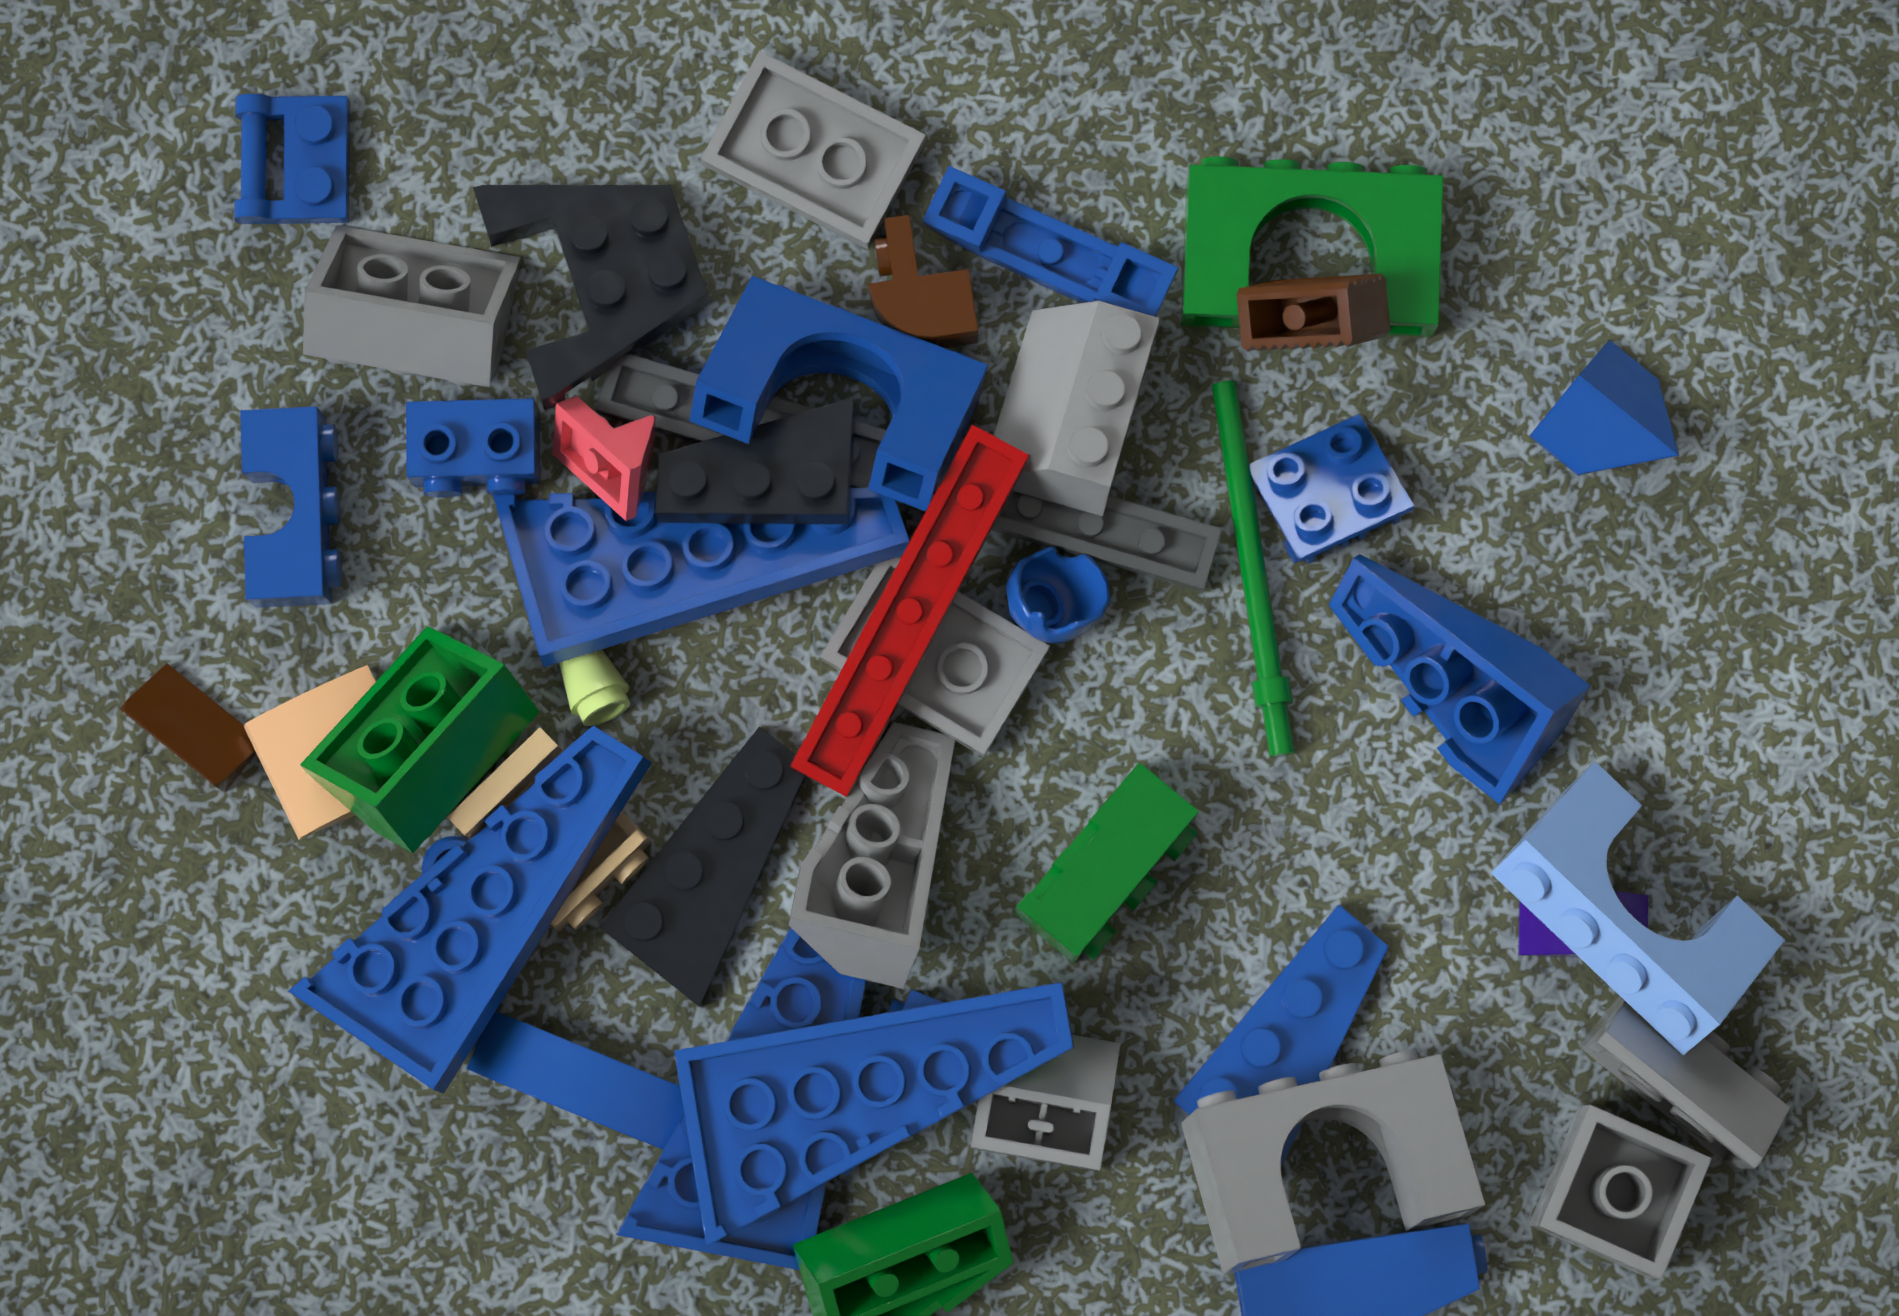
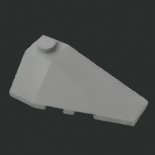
(872, 869)

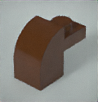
(926, 306)

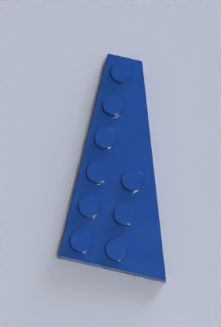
(611, 580)
(464, 929)
(792, 994)

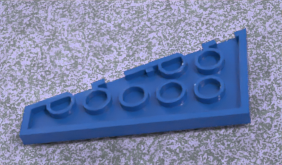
(817, 1100)

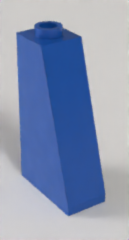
(1368, 1275)

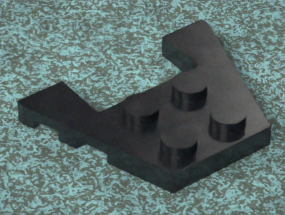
(625, 263)

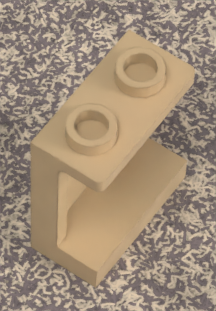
(617, 856)

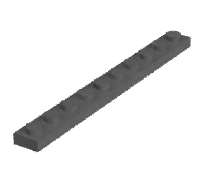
(1124, 537)

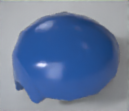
(1057, 595)

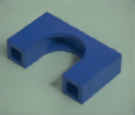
(789, 335)

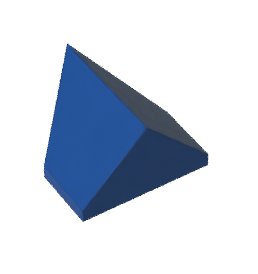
(1608, 417)

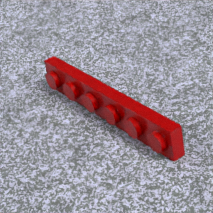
(910, 610)

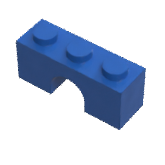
(296, 561)

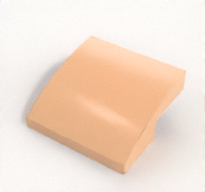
(291, 733)

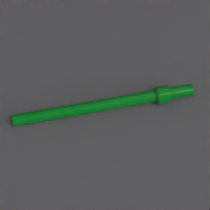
(1272, 689)

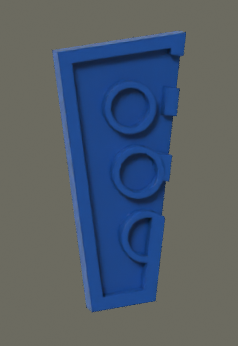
(1297, 1019)

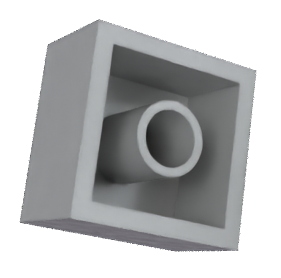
(1620, 1191)

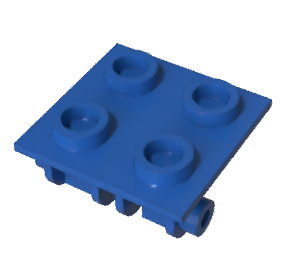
(1330, 489)

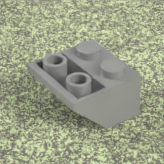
(1055, 1110)

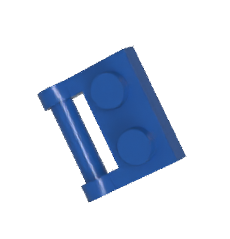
(313, 159)

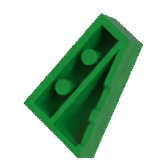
(1109, 865)
(907, 1255)

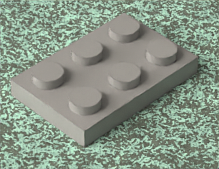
(813, 150)
(969, 671)

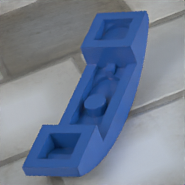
(1044, 248)
(578, 1080)

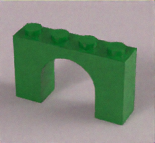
(1391, 212)

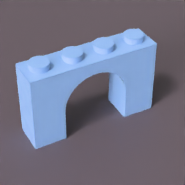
(1565, 883)

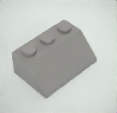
(410, 306)
(1075, 399)
(1700, 1092)

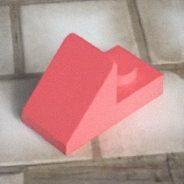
(604, 457)

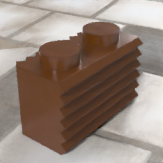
(1313, 312)

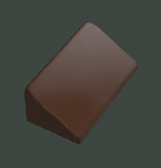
(191, 726)

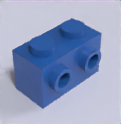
(473, 445)

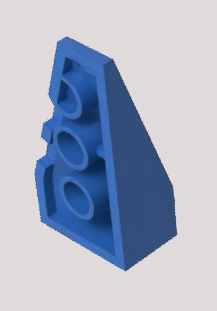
(1477, 682)

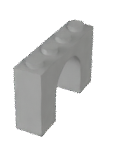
(1399, 1107)

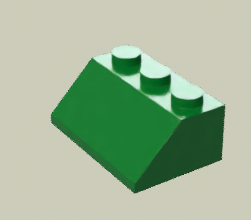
(421, 737)

